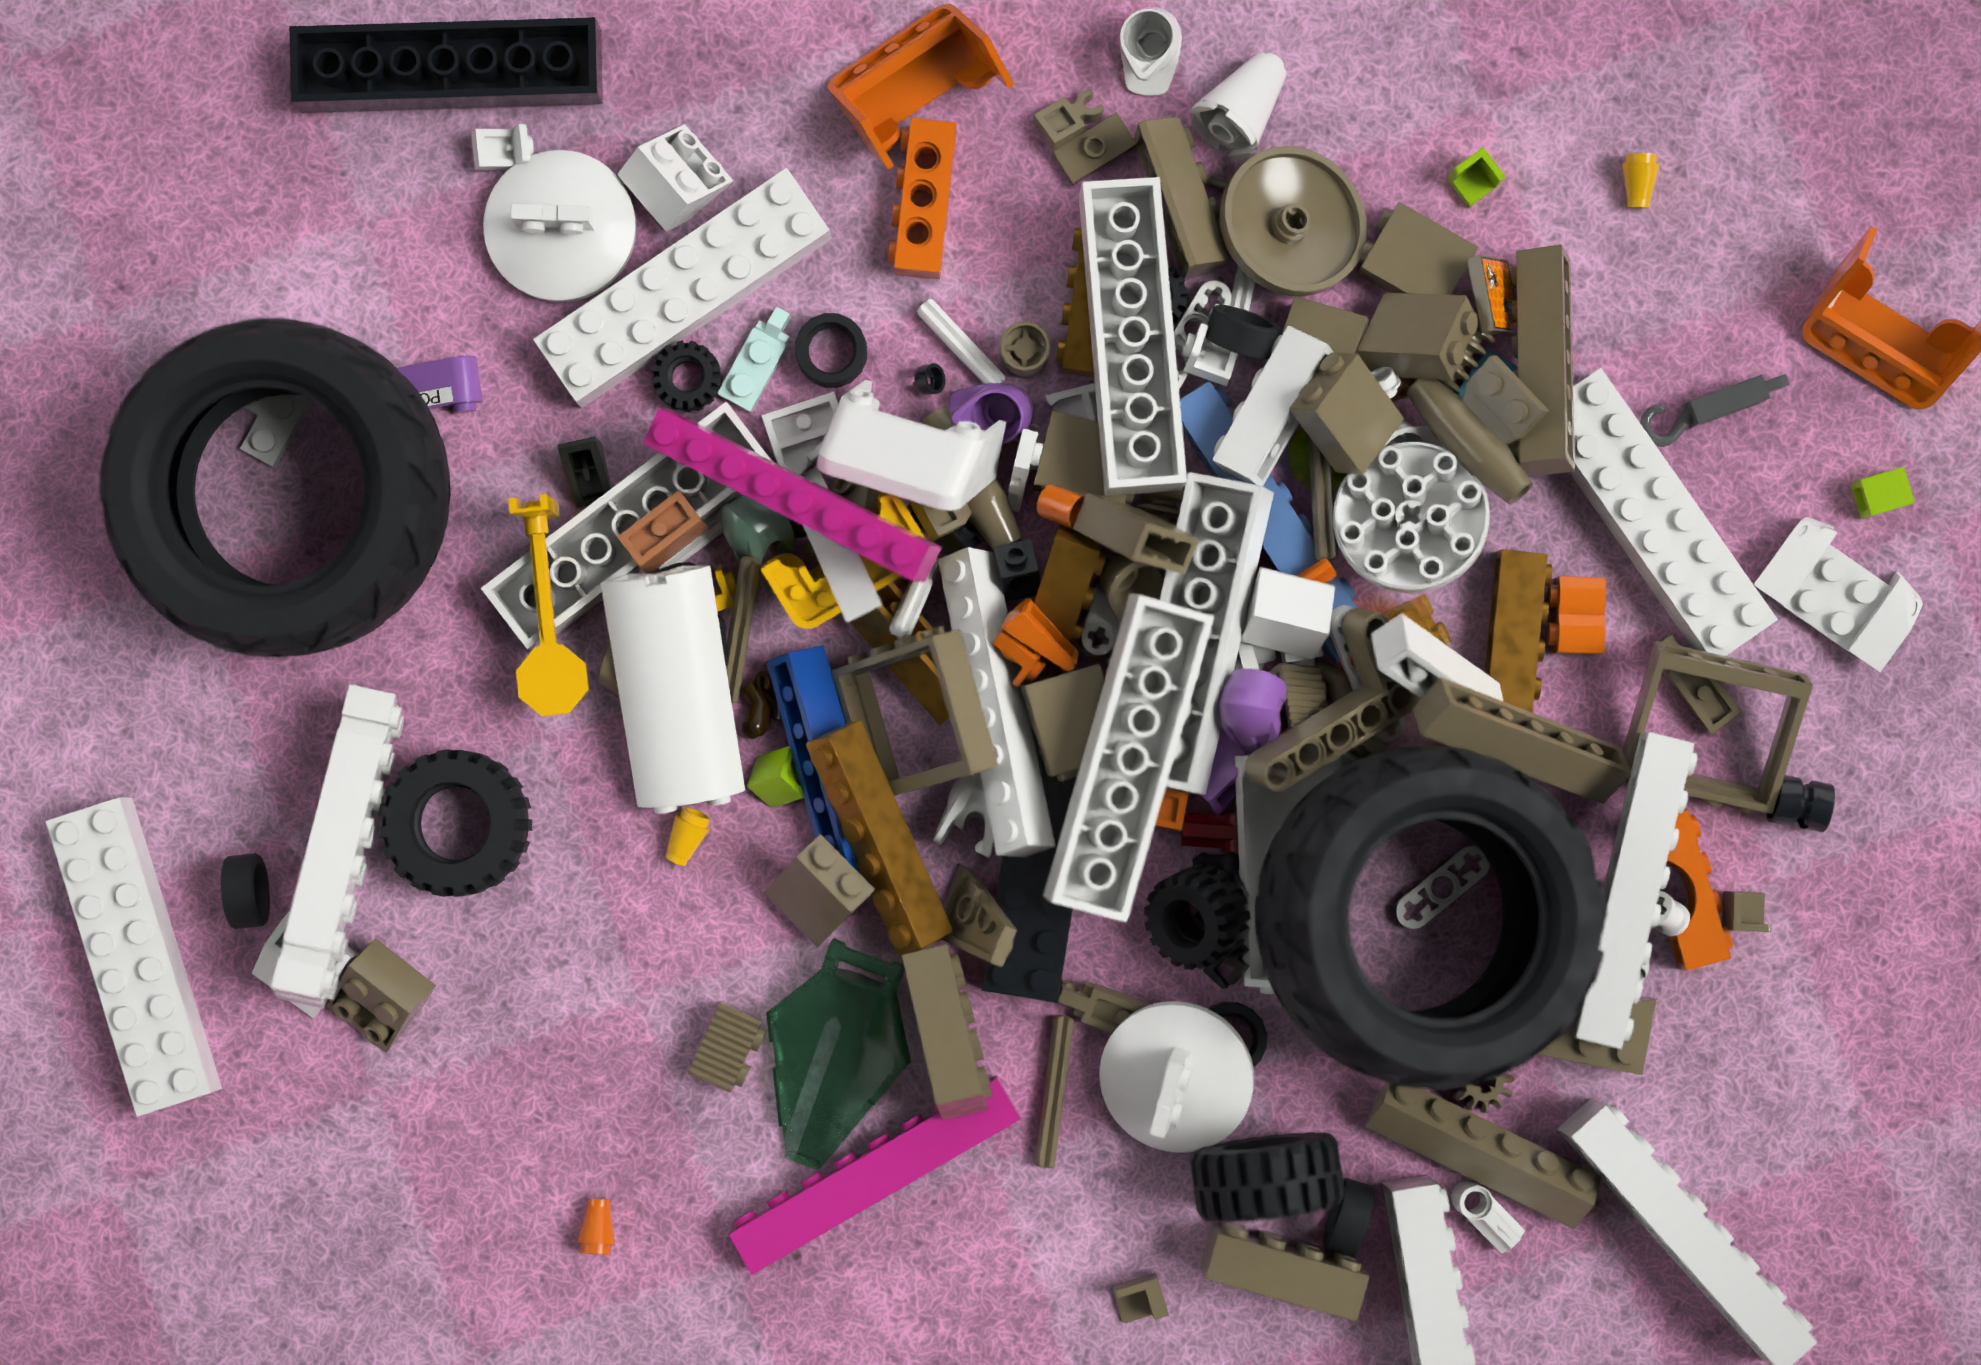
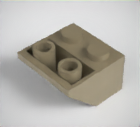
(380, 995)

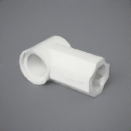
(1488, 1216)

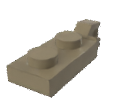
(1703, 696)
(1099, 1004)

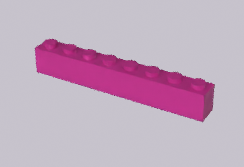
(792, 495)
(865, 1179)

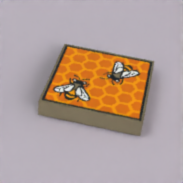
(1493, 294)

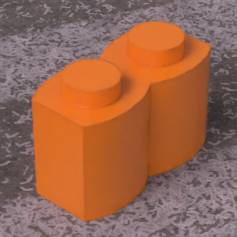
(1577, 615)

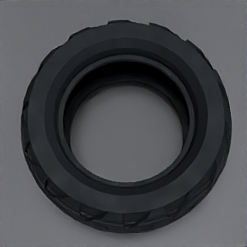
(155, 461)
(1546, 940)

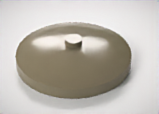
(1293, 221)

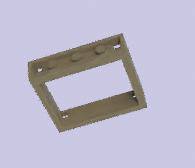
(1739, 672)
(960, 696)

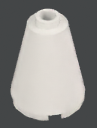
(1240, 106)

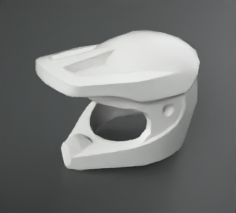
(1147, 57)
(964, 803)

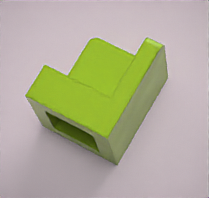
(1476, 177)
(1882, 492)
(776, 778)

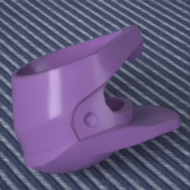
(994, 401)
(1252, 708)

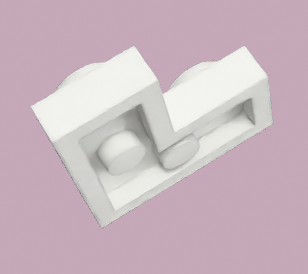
(274, 426)

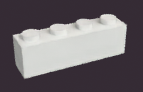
(1264, 420)
(1420, 659)

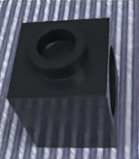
(1017, 570)

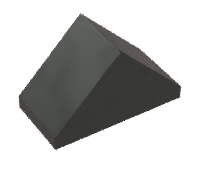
(585, 469)

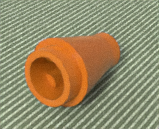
(597, 1228)

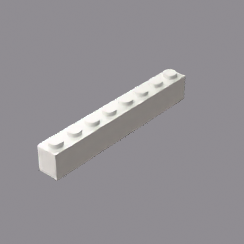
(1014, 787)
(1633, 885)

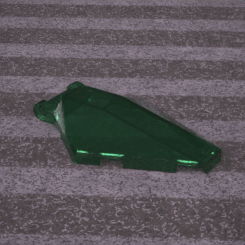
(835, 1051)

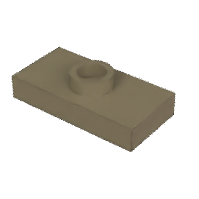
(1094, 149)

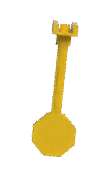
(551, 676)

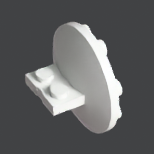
(560, 226)
(1411, 518)
(1176, 1076)

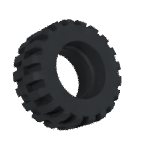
(404, 812)
(1267, 1177)

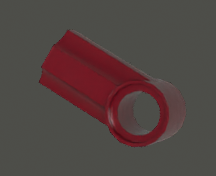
(1210, 831)

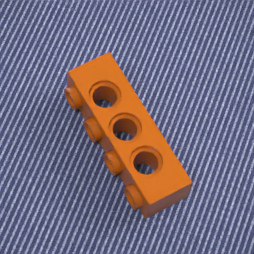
(939, 140)

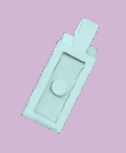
(756, 362)

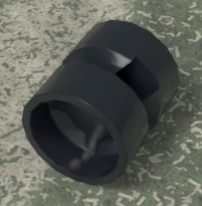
(1807, 804)

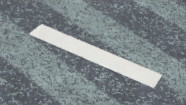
(842, 568)

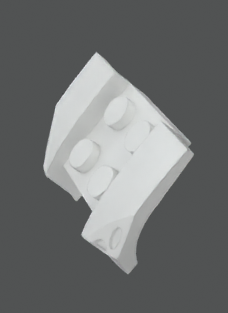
(1840, 594)

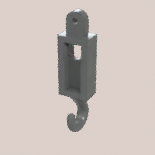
(1713, 406)

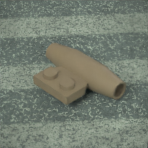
(1482, 423)
(986, 511)

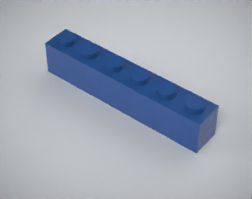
(809, 710)

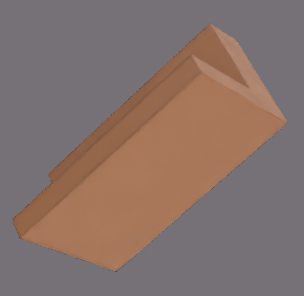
(663, 532)

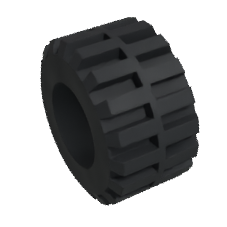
(1176, 930)

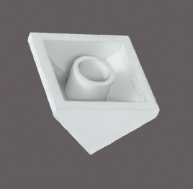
(1288, 613)

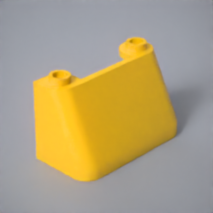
(808, 593)

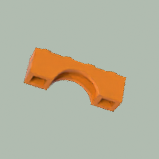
(1704, 938)

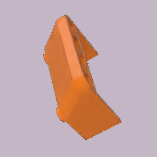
(912, 72)
(1882, 343)

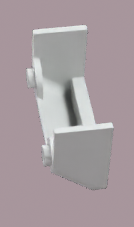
(907, 456)

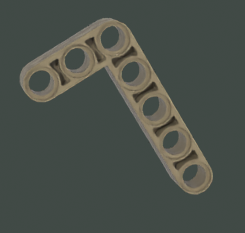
(1341, 716)

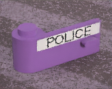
(447, 382)

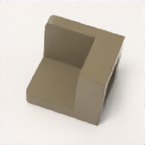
(1744, 911)
(1140, 1298)

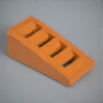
(1036, 631)

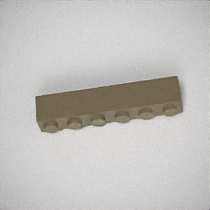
(1545, 356)
(1521, 739)
(1484, 1152)

